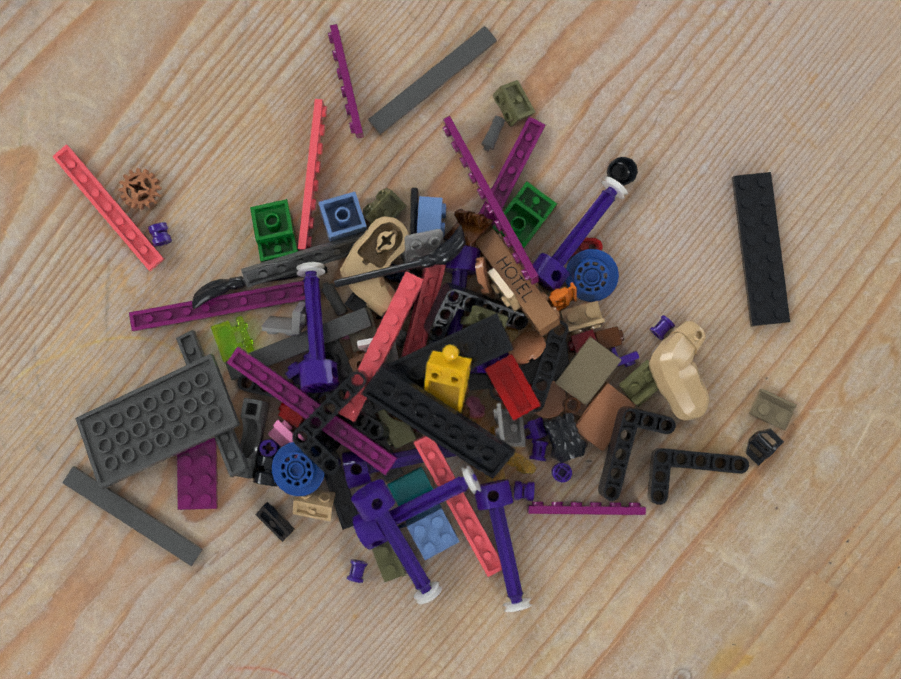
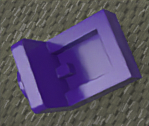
(628, 359)

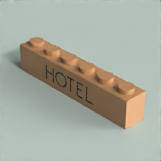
(532, 302)

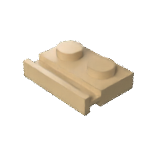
(500, 286)

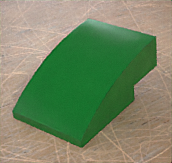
(528, 212)
(274, 230)

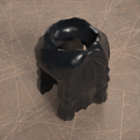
(565, 438)

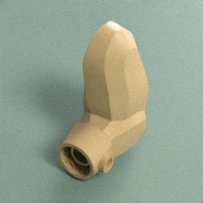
(372, 252)
(678, 374)

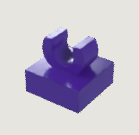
(536, 429)

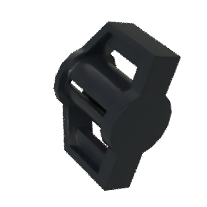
(768, 451)

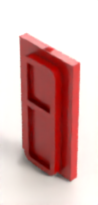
(512, 387)

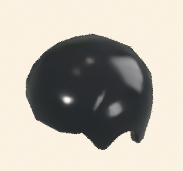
(622, 170)

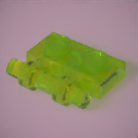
(226, 339)

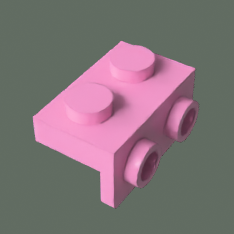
(283, 434)

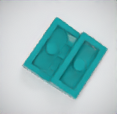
(410, 486)

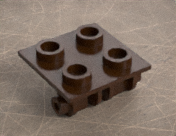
(472, 225)

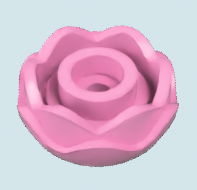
(476, 409)

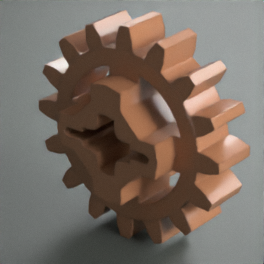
(138, 196)

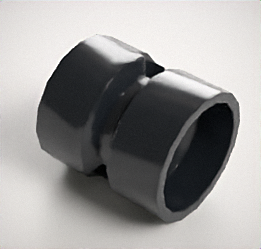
(264, 473)

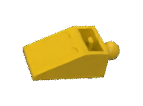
(448, 376)

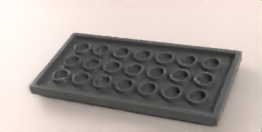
(157, 421)

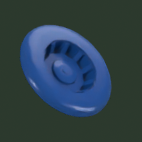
(592, 275)
(296, 470)

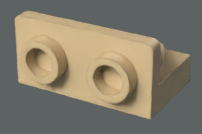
(582, 317)
(315, 505)

